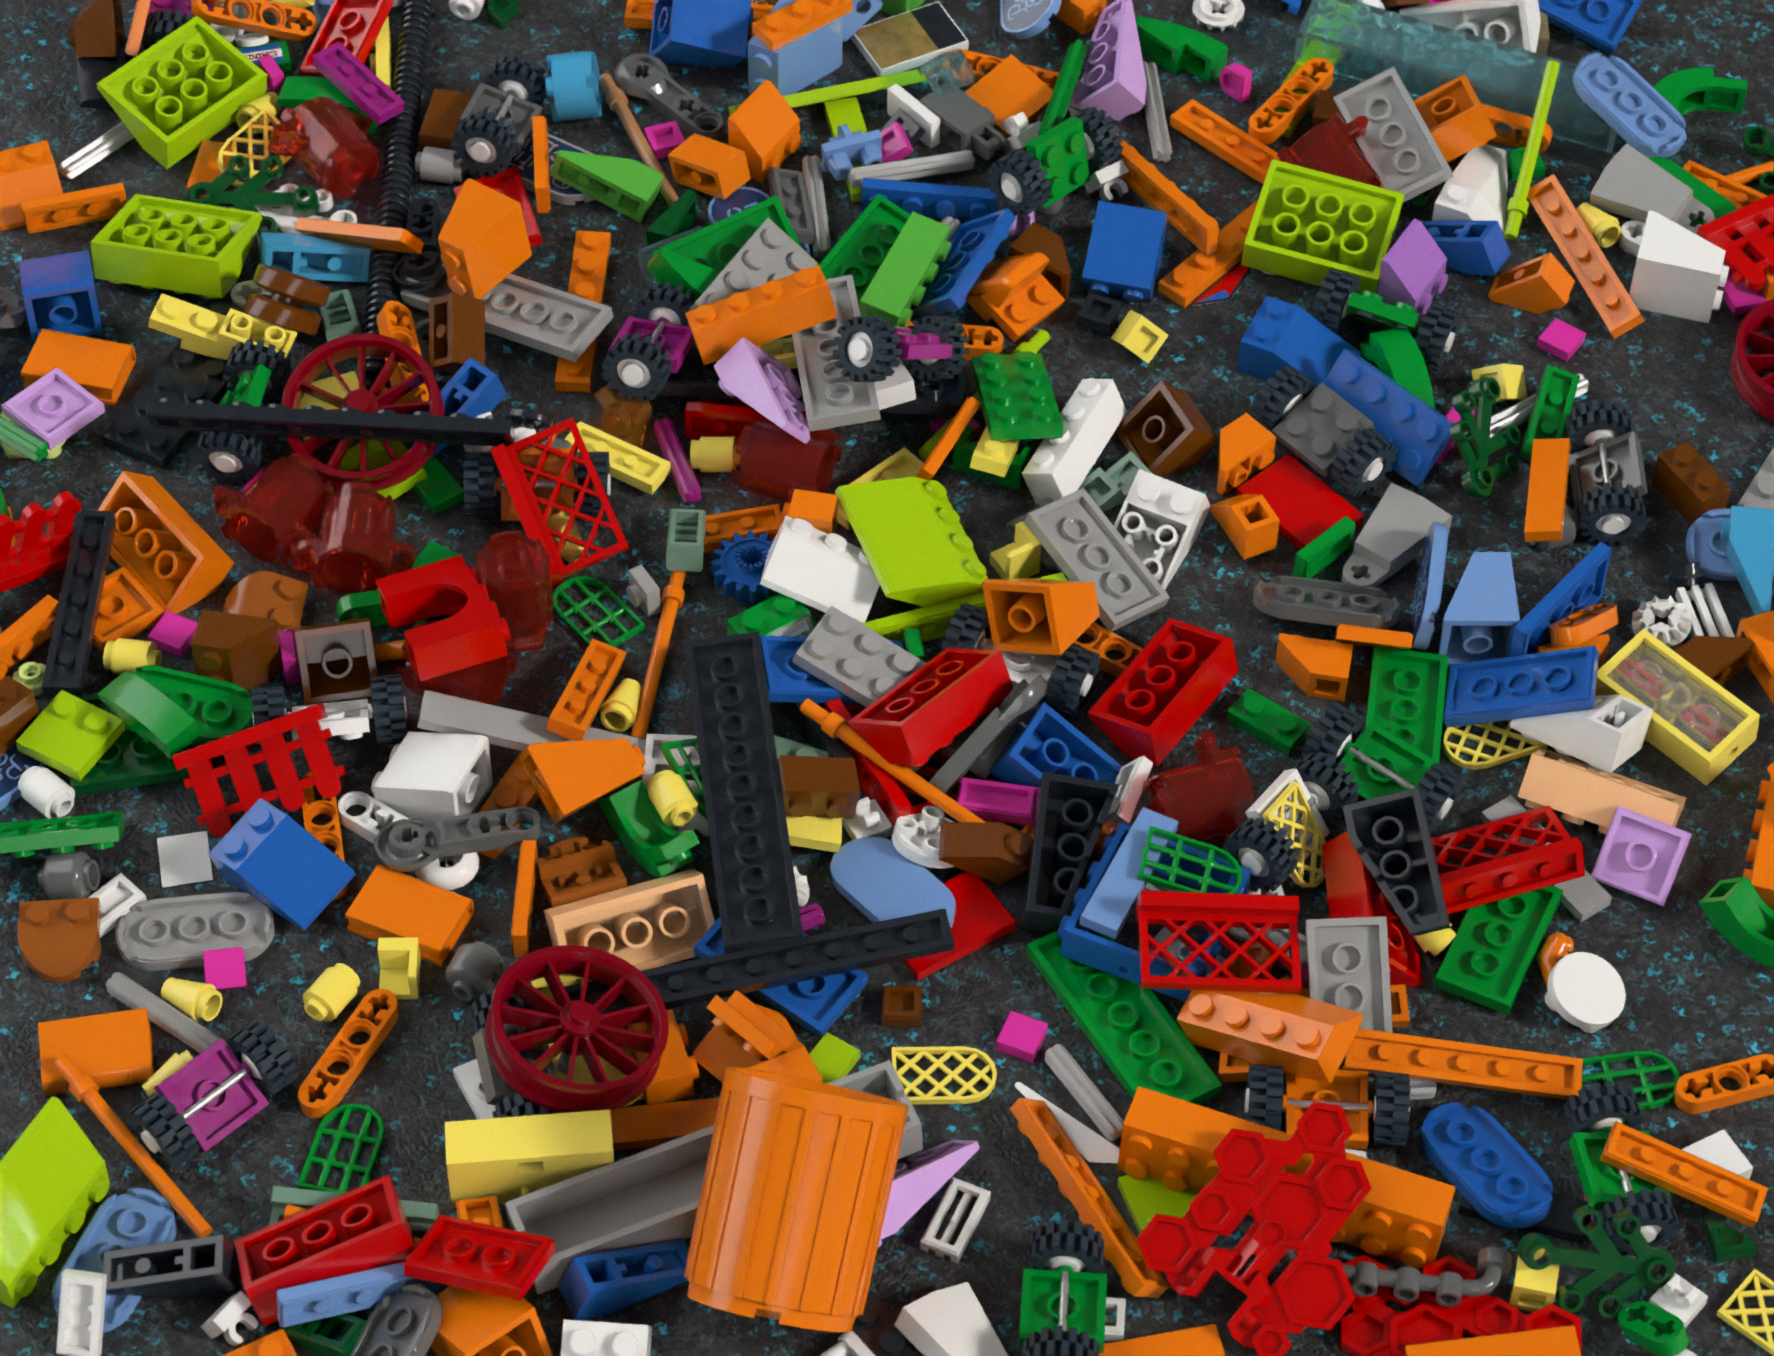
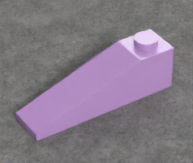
(1115, 68)
(764, 386)
(922, 1179)

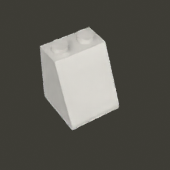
(1677, 271)
(435, 775)

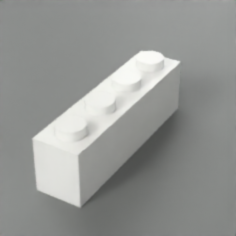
(1087, 427)

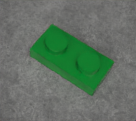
(1268, 722)

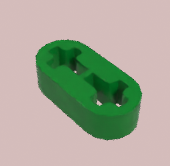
(361, 606)
(1645, 1323)

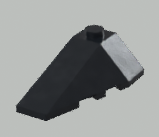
(1400, 853)

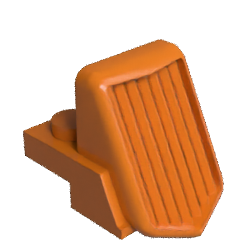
(1015, 294)
(743, 1035)

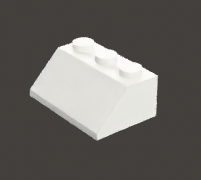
(820, 570)

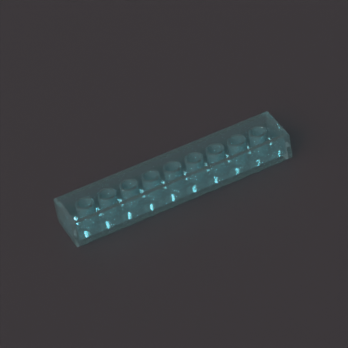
(1371, 40)

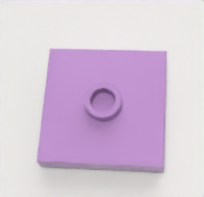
(53, 408)
(1641, 856)

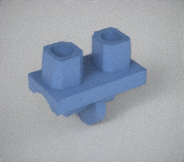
(850, 149)

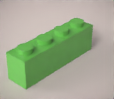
(907, 270)

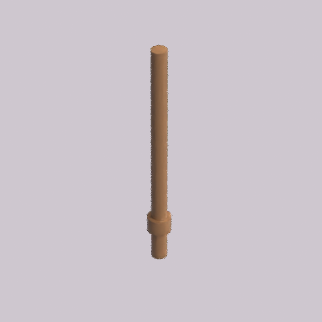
(618, 103)

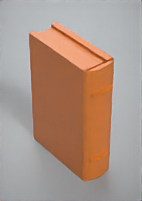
(91, 362)
(408, 907)
(107, 1047)

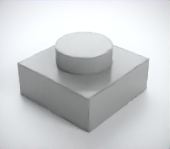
(643, 591)

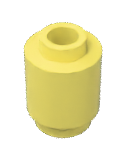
(714, 454)
(129, 654)
(672, 798)
(331, 992)

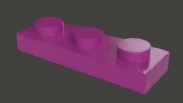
(358, 83)

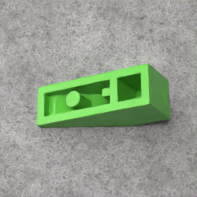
(611, 180)

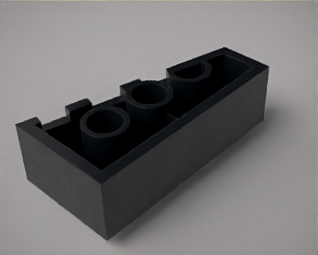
(1063, 837)

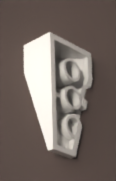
(1502, 21)
(1476, 188)

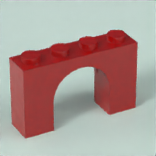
(437, 589)

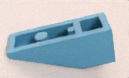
(315, 257)
(1751, 552)

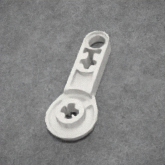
(364, 825)

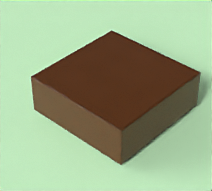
(901, 1005)

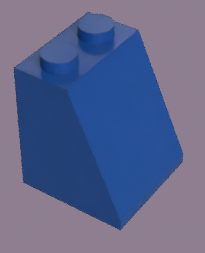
(701, 31)
(1125, 251)
(60, 294)

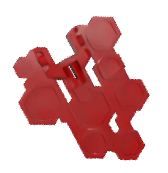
(1288, 1215)
(1382, 1331)

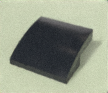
(93, 70)

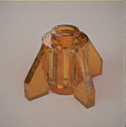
(623, 417)

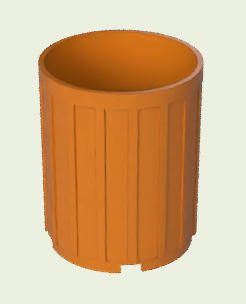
(793, 1199)

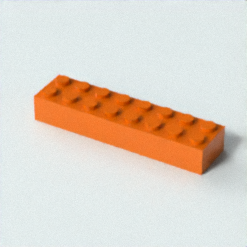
(1176, 1144)

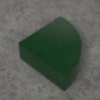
(502, 11)
(1727, 1243)

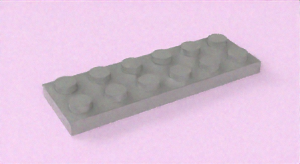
(533, 315)
(827, 394)
(869, 666)

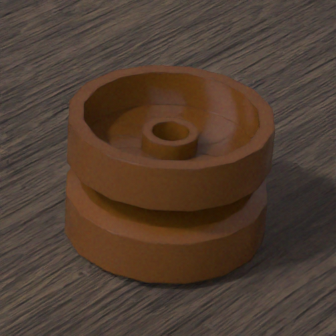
(287, 299)

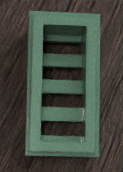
(340, 320)
(685, 543)

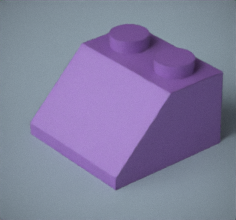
(1413, 269)

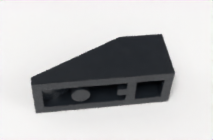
(175, 1269)

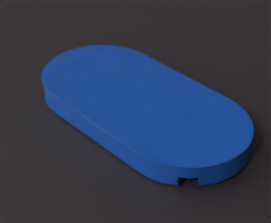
(1486, 1165)

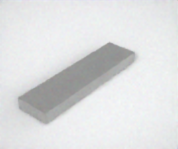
(1581, 895)

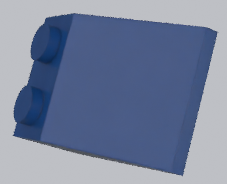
(1289, 337)
(1054, 746)
(280, 864)

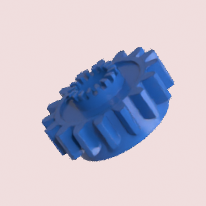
(740, 568)

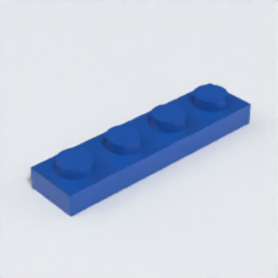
(932, 199)

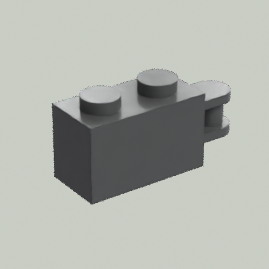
(964, 122)

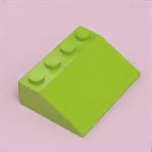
(182, 90)
(1320, 223)
(175, 246)
(913, 540)
(44, 1196)

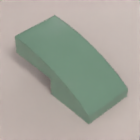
(1112, 486)

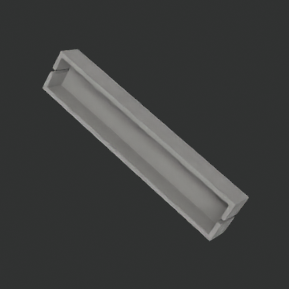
(652, 1192)

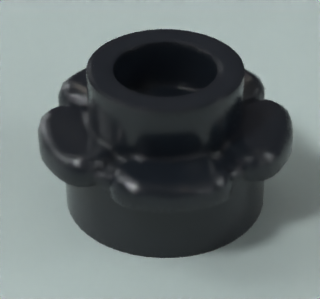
(1686, 574)

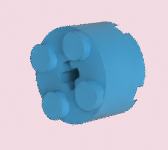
(574, 86)

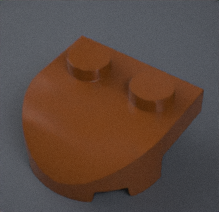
(270, 597)
(579, 871)
(59, 937)

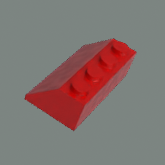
(1165, 690)
(934, 705)
(1356, 894)
(327, 1241)

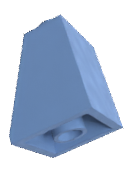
(797, 62)
(1482, 611)

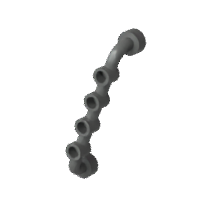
(1492, 1264)

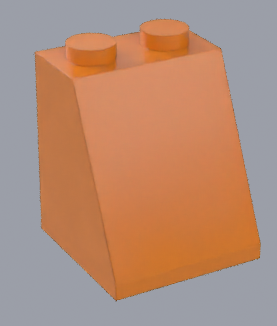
(482, 240)
(1038, 613)
(580, 772)
(487, 1326)

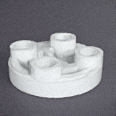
(919, 837)
(1585, 991)

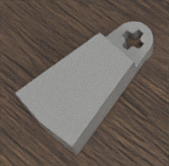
(1636, 184)
(1392, 536)

